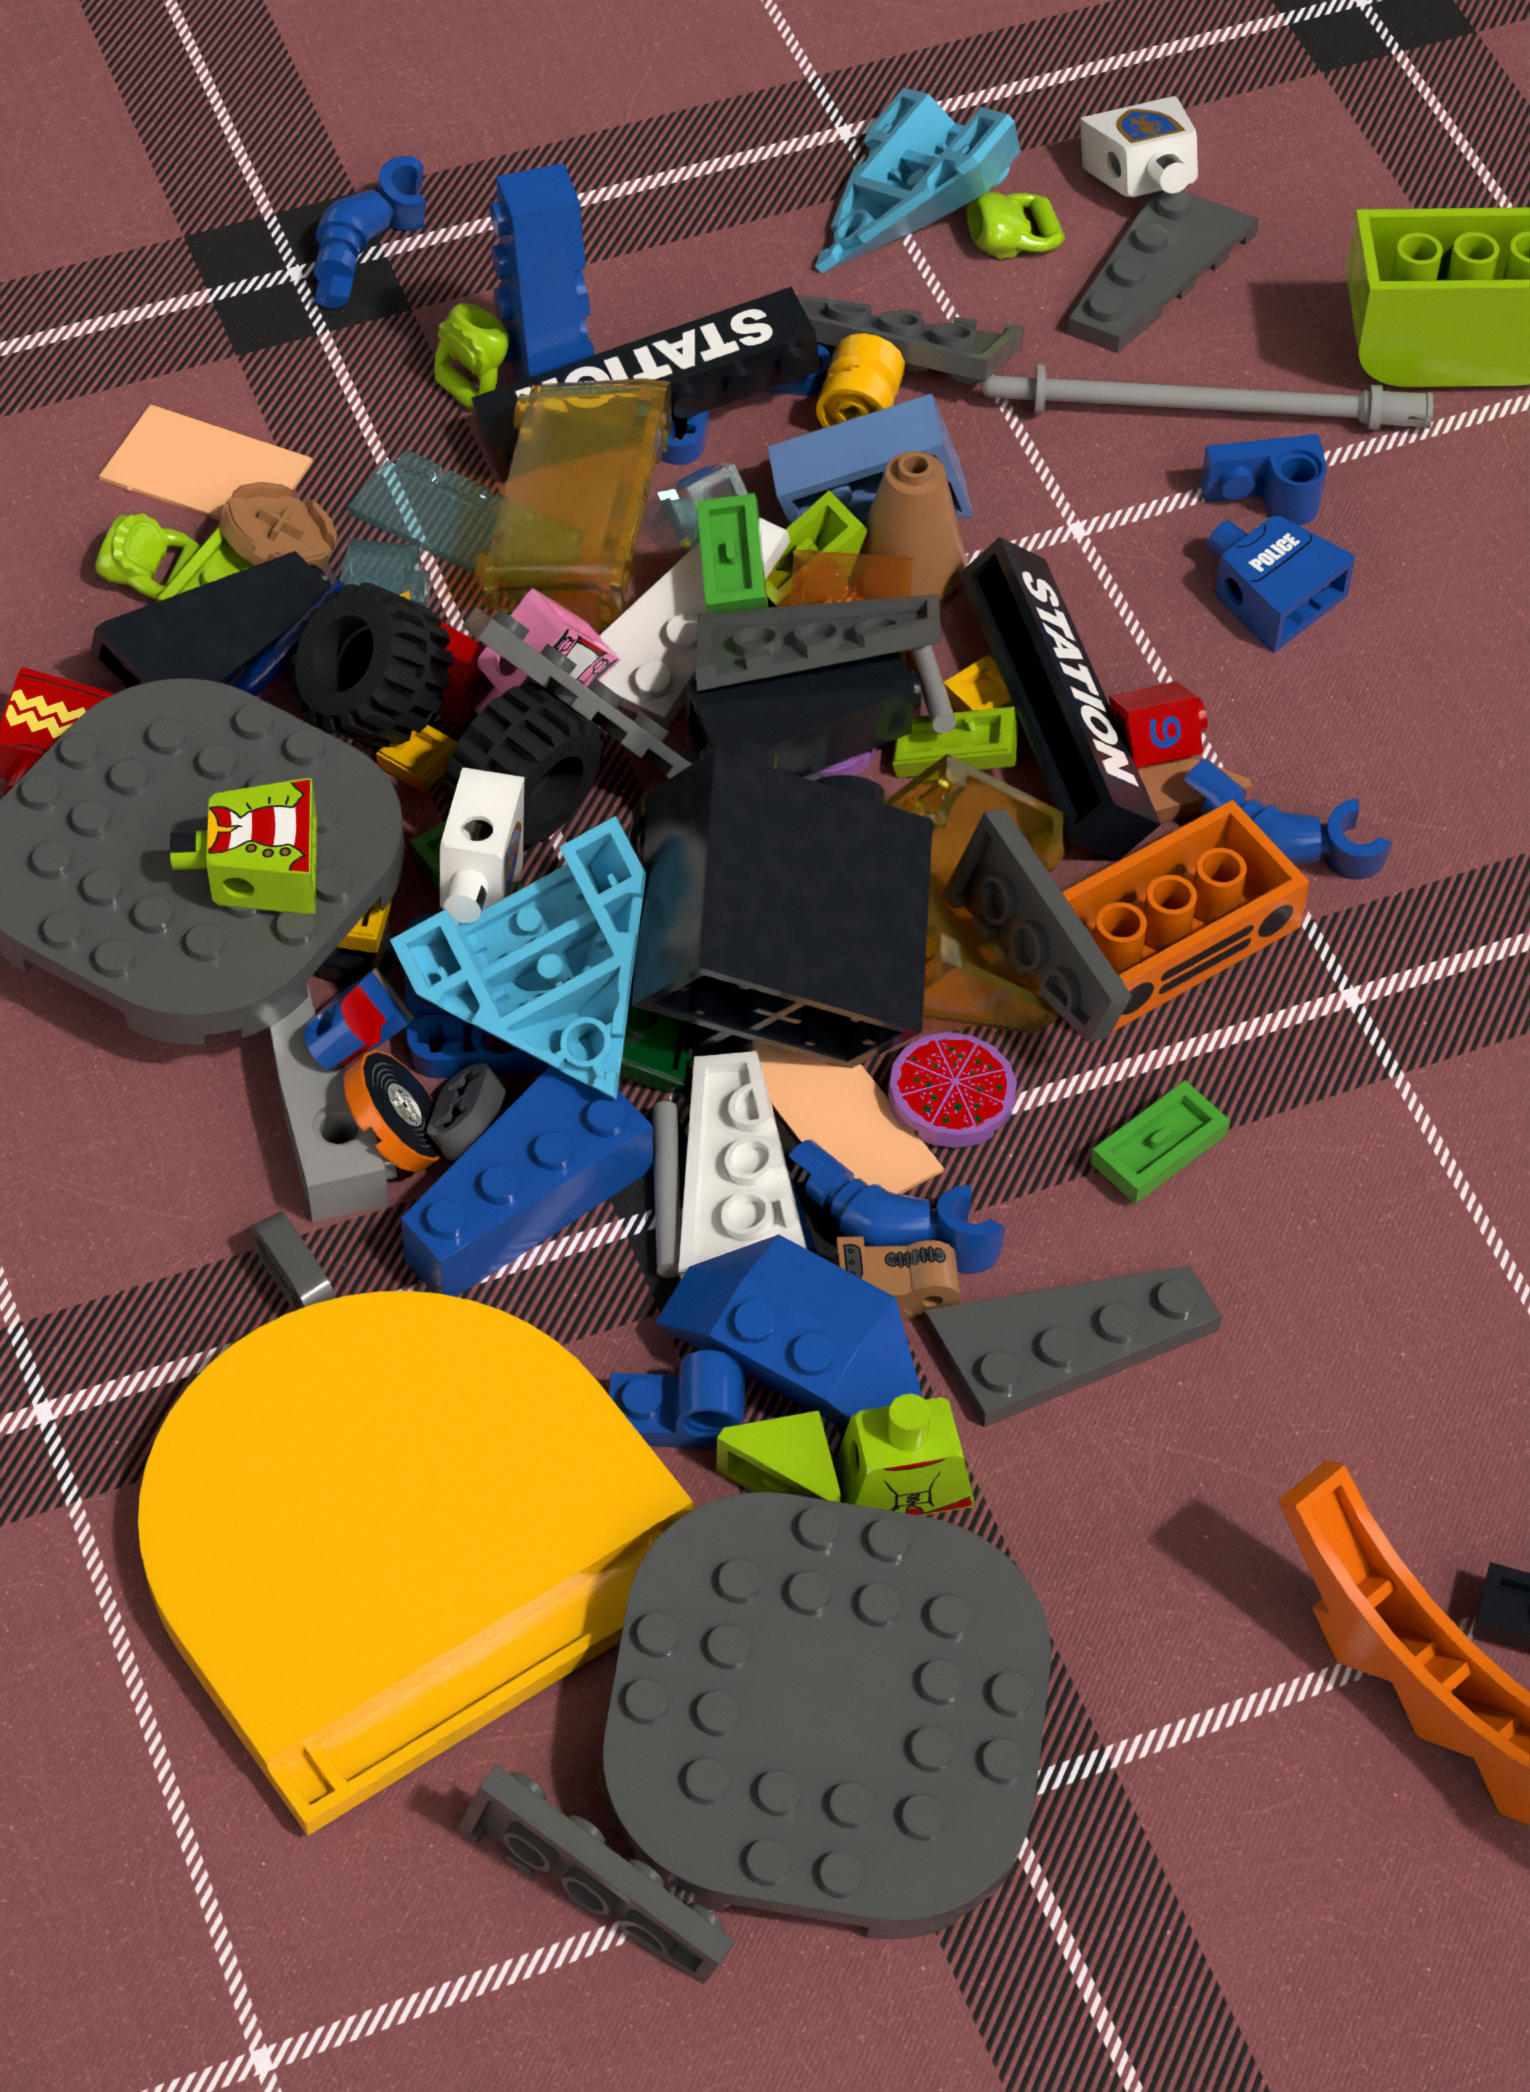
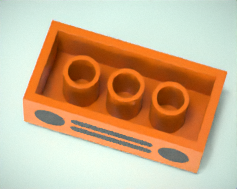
(1190, 906)

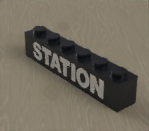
(704, 360)
(1059, 700)

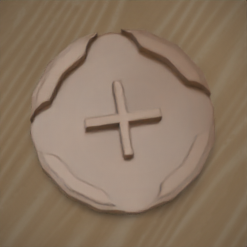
(267, 523)

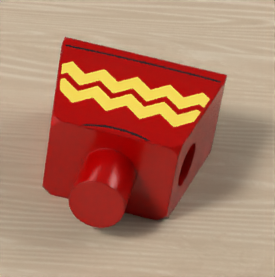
(37, 716)

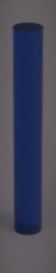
(280, 652)

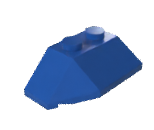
(797, 1327)

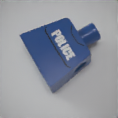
(1278, 577)

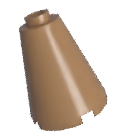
(918, 520)

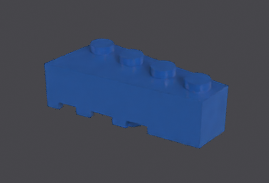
(540, 270)
(524, 1180)

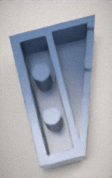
(855, 454)

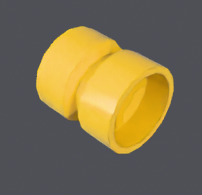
(860, 379)

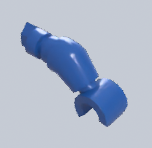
(358, 219)
(1296, 834)
(897, 1218)

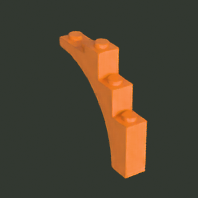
(1392, 1629)

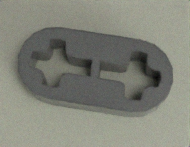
(465, 1110)
(290, 1262)

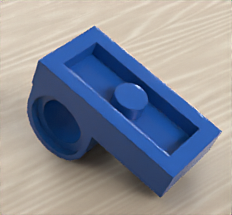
(1281, 470)
(687, 1407)

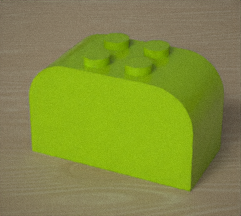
(1442, 295)

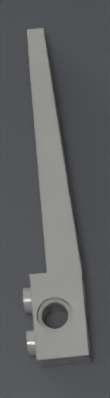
(333, 1176)

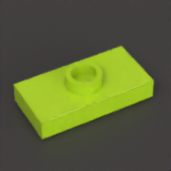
(979, 739)

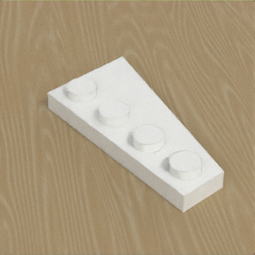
(660, 634)
(734, 1163)

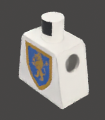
(1141, 147)
(487, 870)

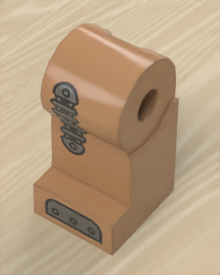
(916, 1274)

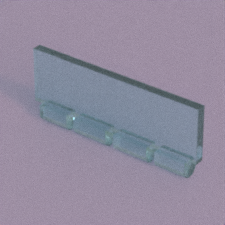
(438, 518)

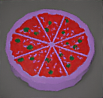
(952, 1089)

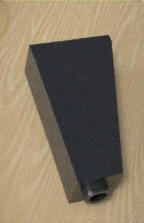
(211, 629)
(812, 713)

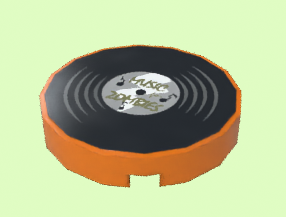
(396, 1106)

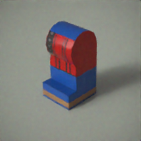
(356, 1021)

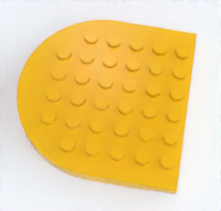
(391, 1533)

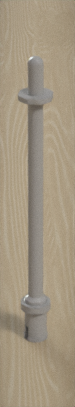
(1370, 407)

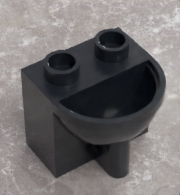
(781, 908)

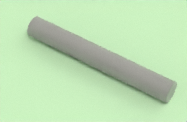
(933, 690)
(666, 1188)

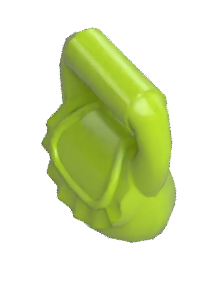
(1002, 229)
(476, 342)
(135, 551)

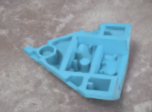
(917, 173)
(545, 962)

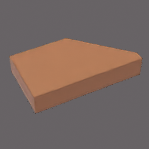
(1172, 794)

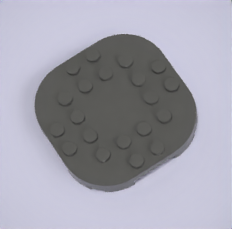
(94, 877)
(827, 1713)

